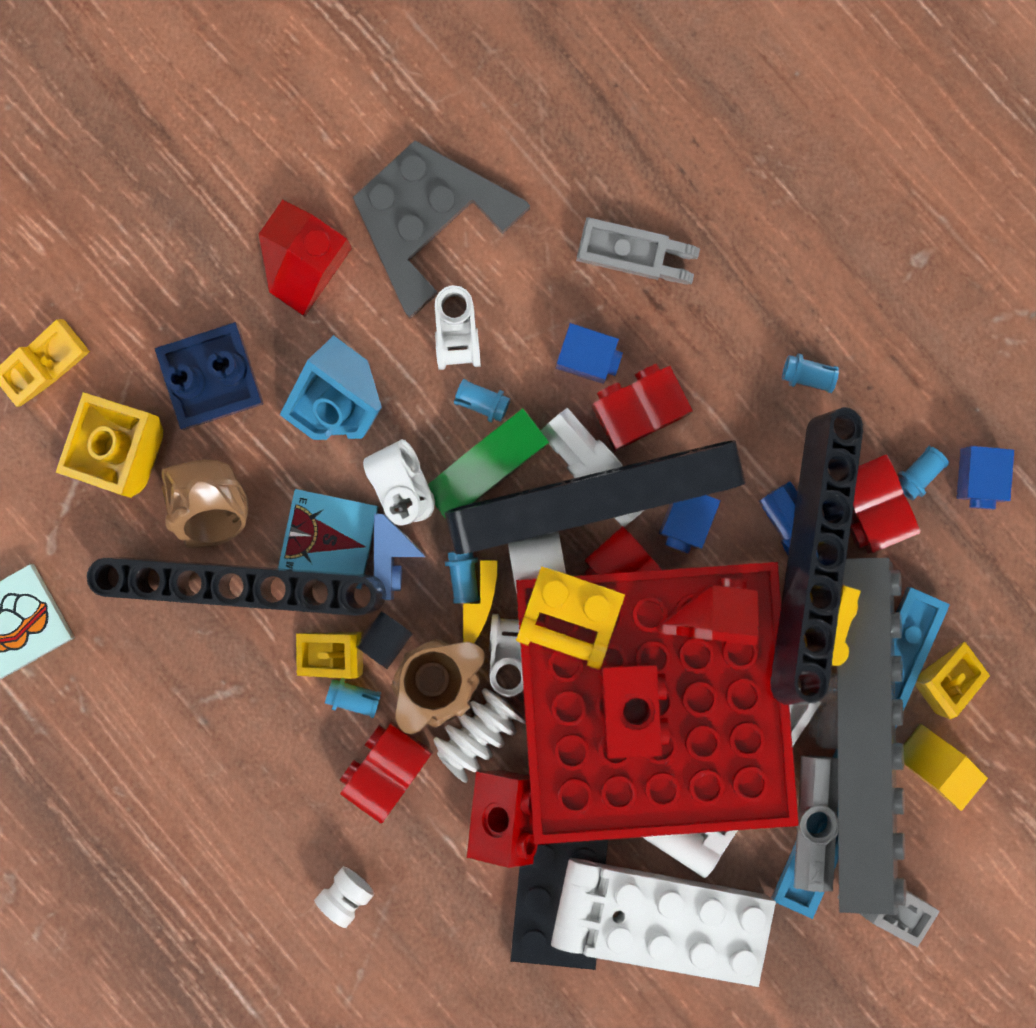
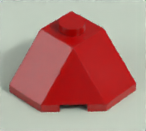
(300, 255)
(718, 614)

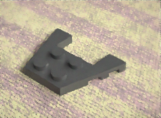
(415, 202)

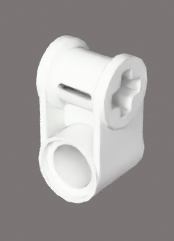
(456, 332)
(397, 480)
(504, 651)

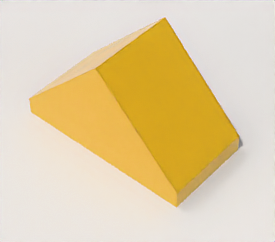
(329, 655)
(952, 681)
(942, 767)

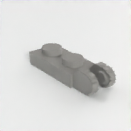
(633, 251)

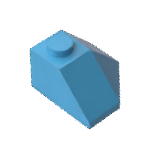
(333, 394)

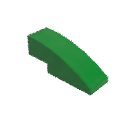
(488, 463)

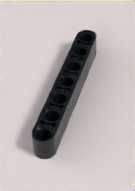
(595, 497)
(806, 573)
(216, 590)

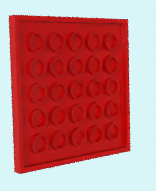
(727, 732)

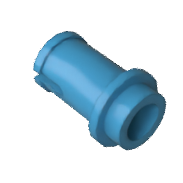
(810, 373)
(482, 400)
(922, 473)
(463, 577)
(352, 698)

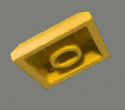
(111, 446)

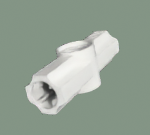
(581, 450)

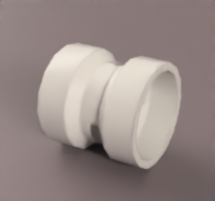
(344, 897)

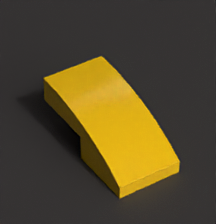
(41, 362)
(476, 614)

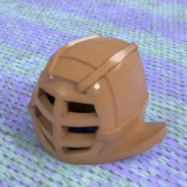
(202, 502)
(435, 683)

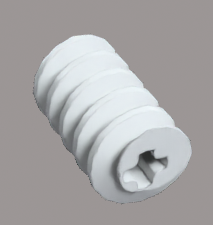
(476, 734)

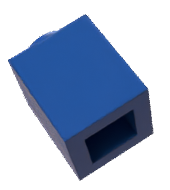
(589, 354)
(985, 476)
(689, 522)

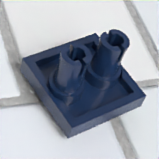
(209, 376)

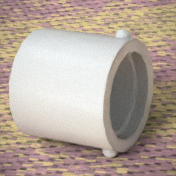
(532, 553)

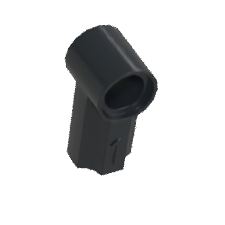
(383, 639)

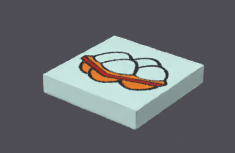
(28, 621)

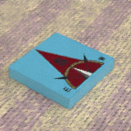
(327, 534)

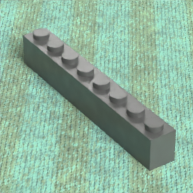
(869, 747)

